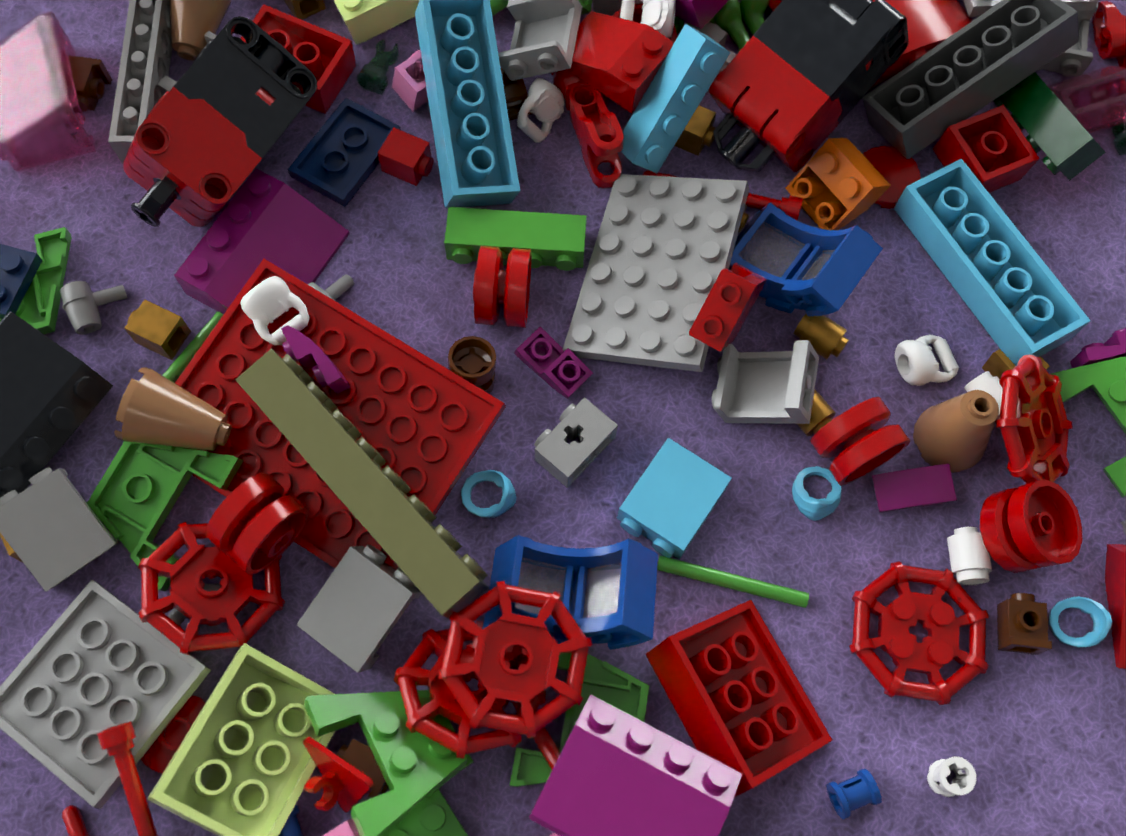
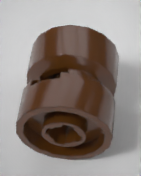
(474, 361)

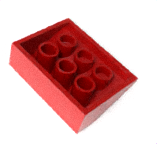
(738, 695)

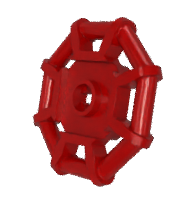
(1034, 422)
(204, 606)
(936, 618)
(495, 672)
(444, 702)

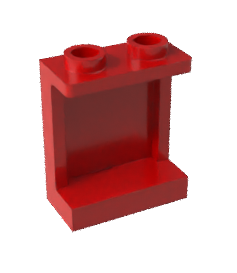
(727, 306)

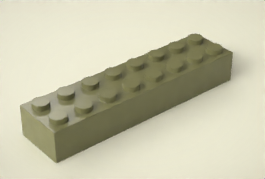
(357, 478)

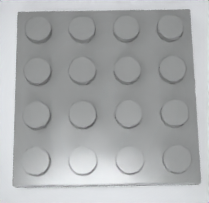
(90, 675)

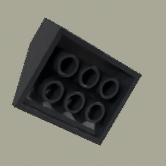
(41, 400)

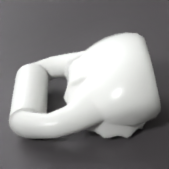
(656, 14)
(546, 104)
(270, 301)
(918, 364)

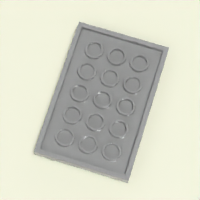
(655, 268)

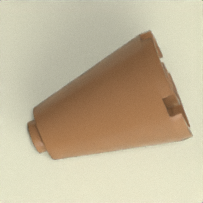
(192, 21)
(169, 415)
(957, 430)

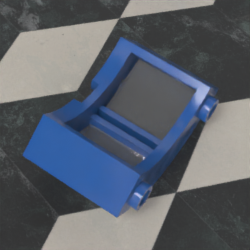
(803, 263)
(602, 587)

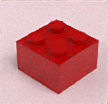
(990, 148)

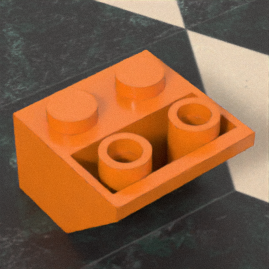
(837, 184)

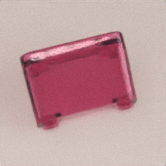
(39, 97)

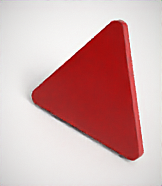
(339, 779)

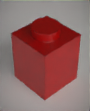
(405, 157)

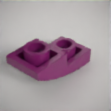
(1097, 352)
(312, 357)
(549, 361)
(914, 487)

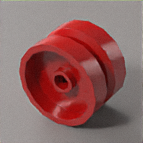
(499, 286)
(859, 440)
(257, 523)
(1031, 526)

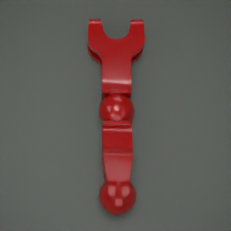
(594, 125)

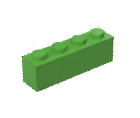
(550, 236)

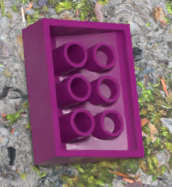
(259, 223)
(632, 781)

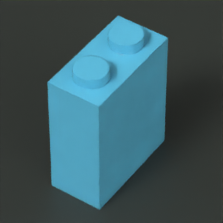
(672, 499)

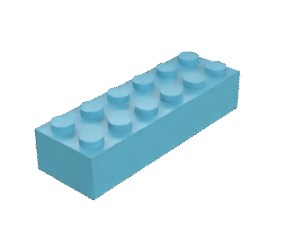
(467, 102)
(990, 263)

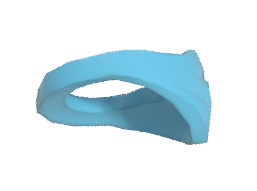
(507, 500)
(811, 507)
(1100, 616)

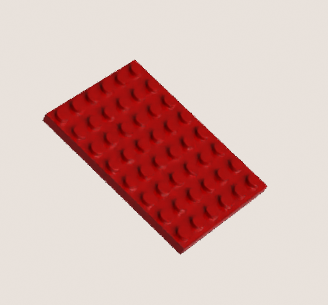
(398, 399)

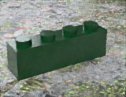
(1050, 127)

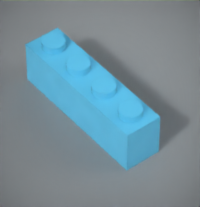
(672, 98)

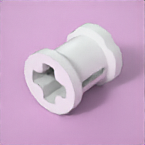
(960, 785)

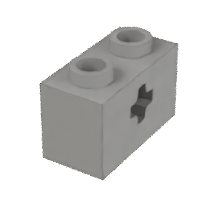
(570, 460)

